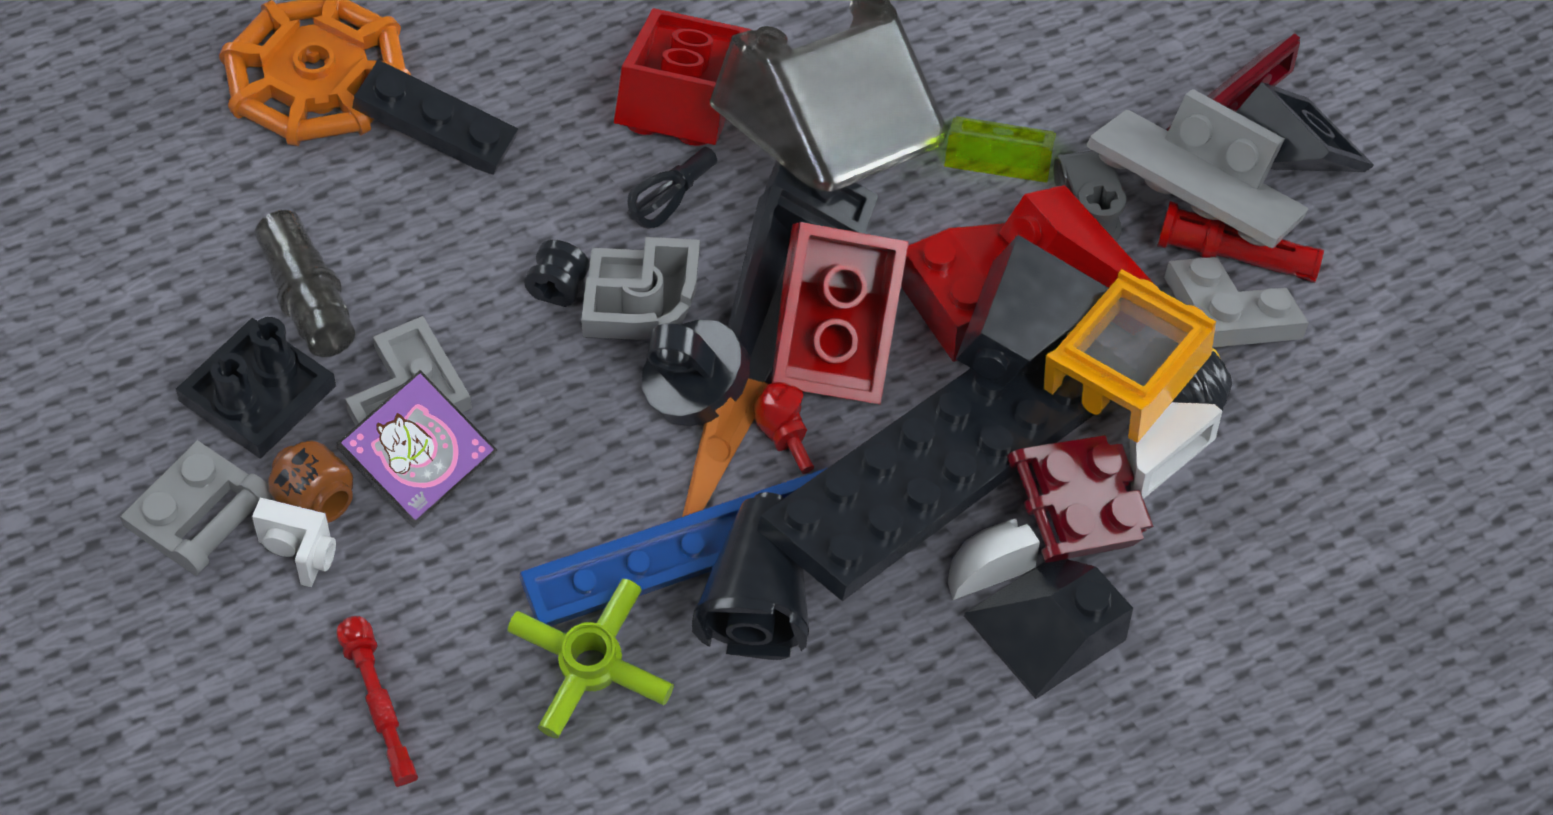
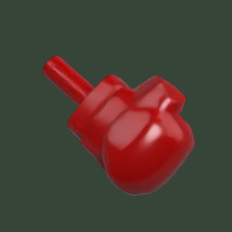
(780, 420)

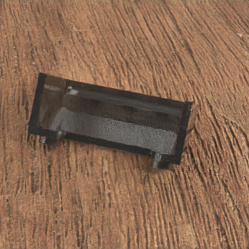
(835, 103)

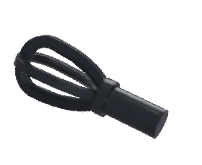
(680, 180)

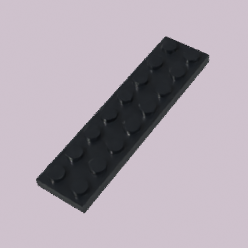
(918, 475)

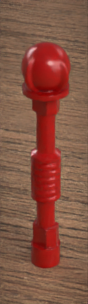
(359, 644)

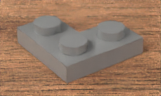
(1239, 316)
(404, 353)

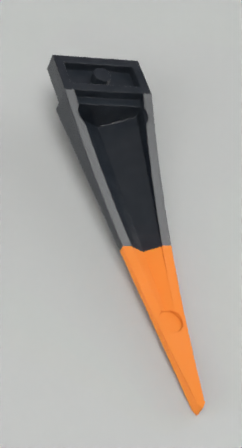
(758, 306)

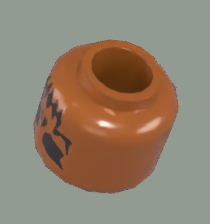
(311, 479)

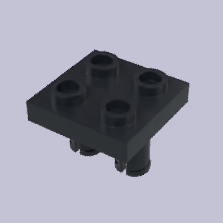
(256, 386)

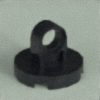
(694, 370)

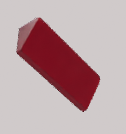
(1268, 67)

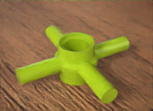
(587, 637)

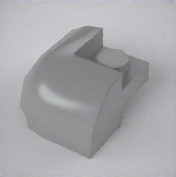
(639, 288)

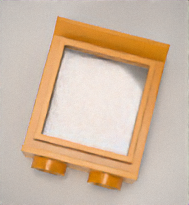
(1133, 351)

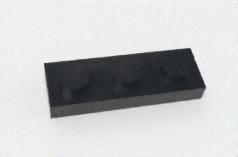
(434, 118)

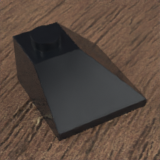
(1309, 136)
(1053, 622)

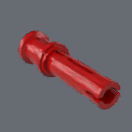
(1220, 239)

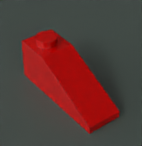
(1069, 232)

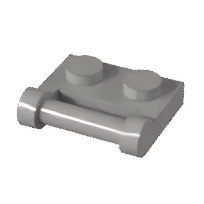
(185, 497)

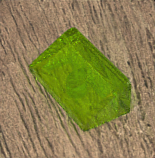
(1000, 149)

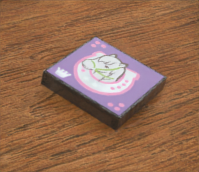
(416, 448)

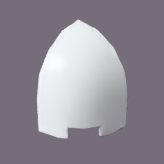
(993, 558)

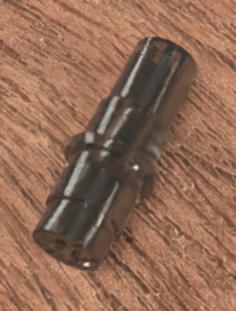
(305, 284)

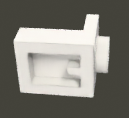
(295, 529)

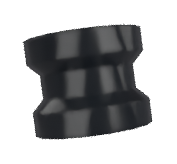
(557, 273)

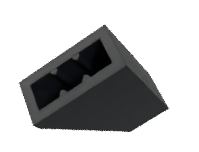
(1024, 310)

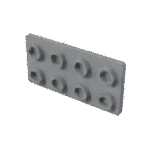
(1209, 161)

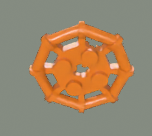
(305, 88)

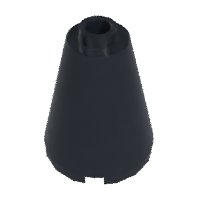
(753, 592)

